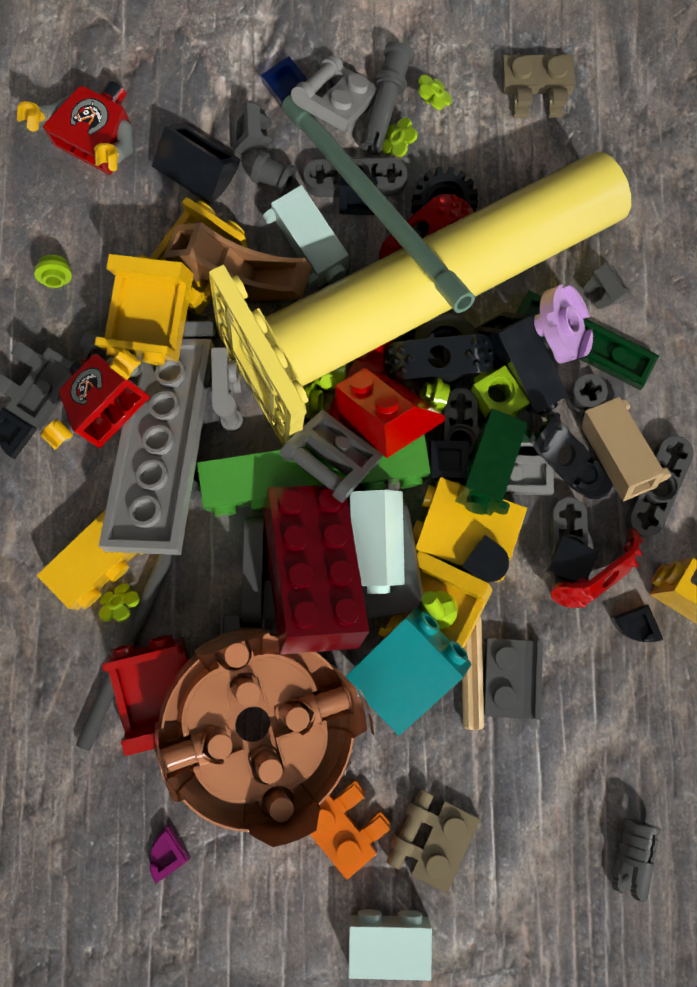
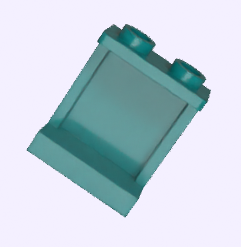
(409, 670)

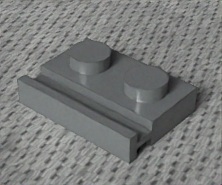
(513, 678)

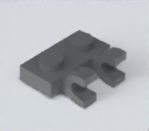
(39, 392)

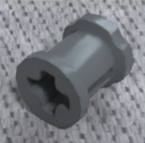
(273, 173)
(590, 384)

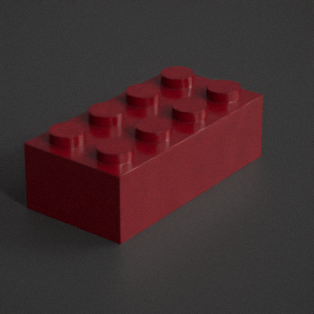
(313, 570)

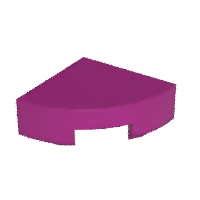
(166, 854)

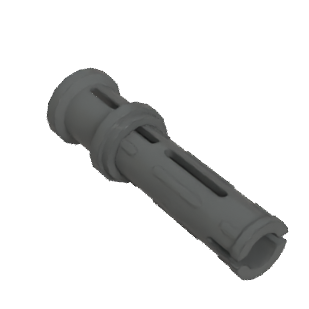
(391, 83)

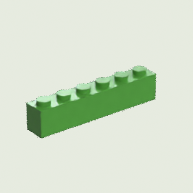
(246, 478)

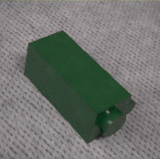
(492, 463)

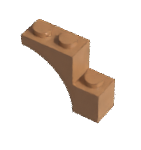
(262, 274)

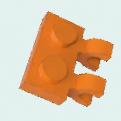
(341, 837)

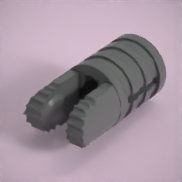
(636, 858)

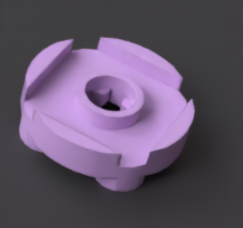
(563, 323)

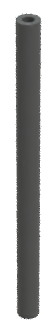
(130, 636)

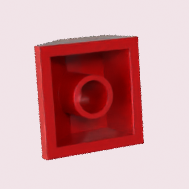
(384, 411)

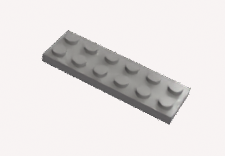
(159, 456)

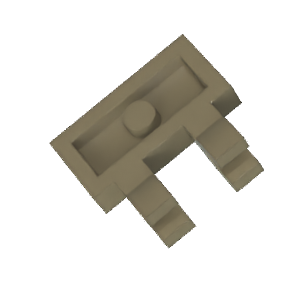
(538, 75)

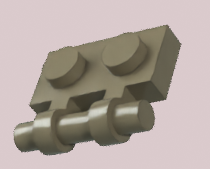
(443, 846)

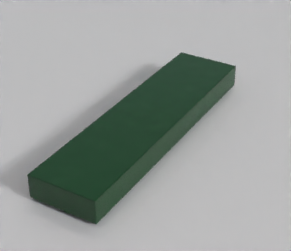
(609, 350)

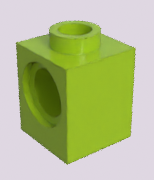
(501, 379)

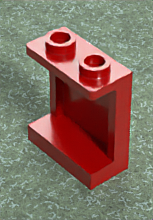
(140, 684)

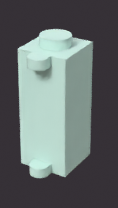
(309, 236)
(378, 538)

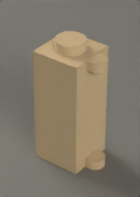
(622, 449)

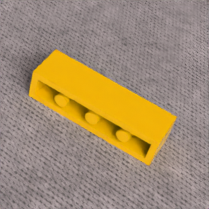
(84, 568)

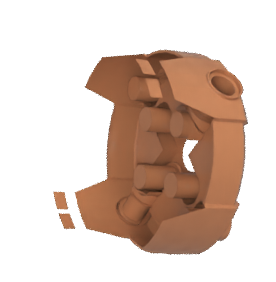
(265, 782)

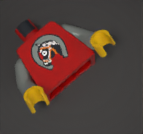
(85, 125)
(97, 399)

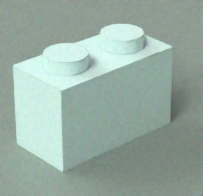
(390, 946)

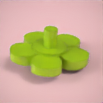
(433, 92)
(399, 137)
(117, 604)

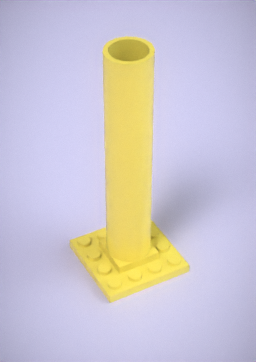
(394, 293)

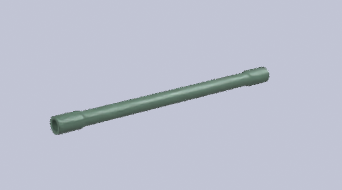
(444, 280)

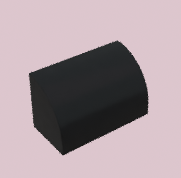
(195, 161)

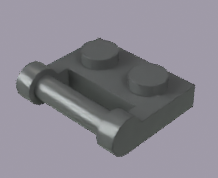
(336, 446)

